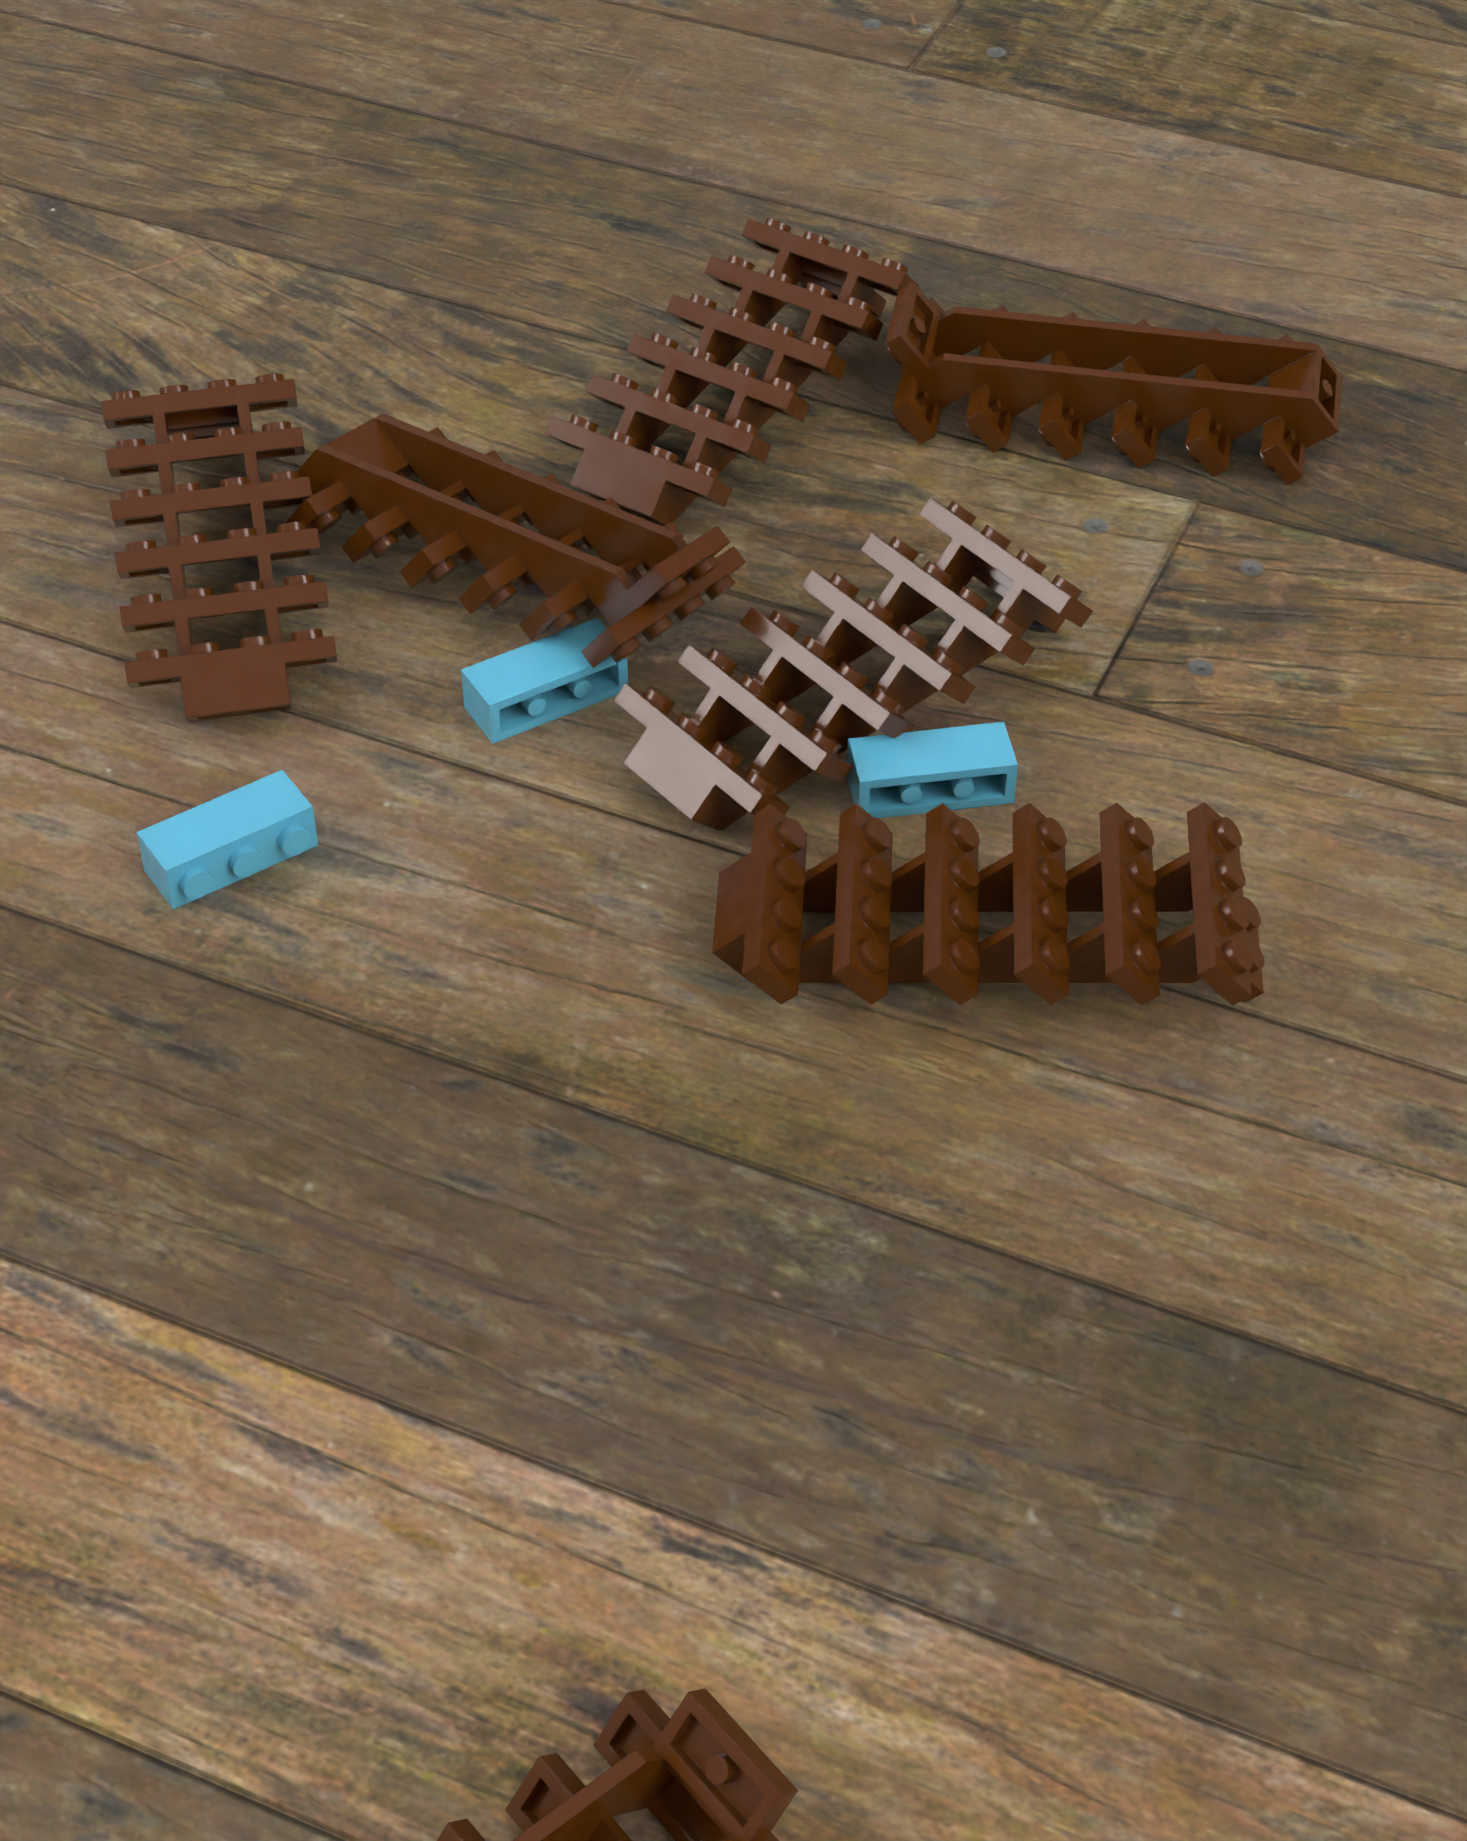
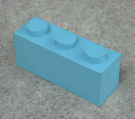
(539, 682)
(933, 767)
(227, 839)

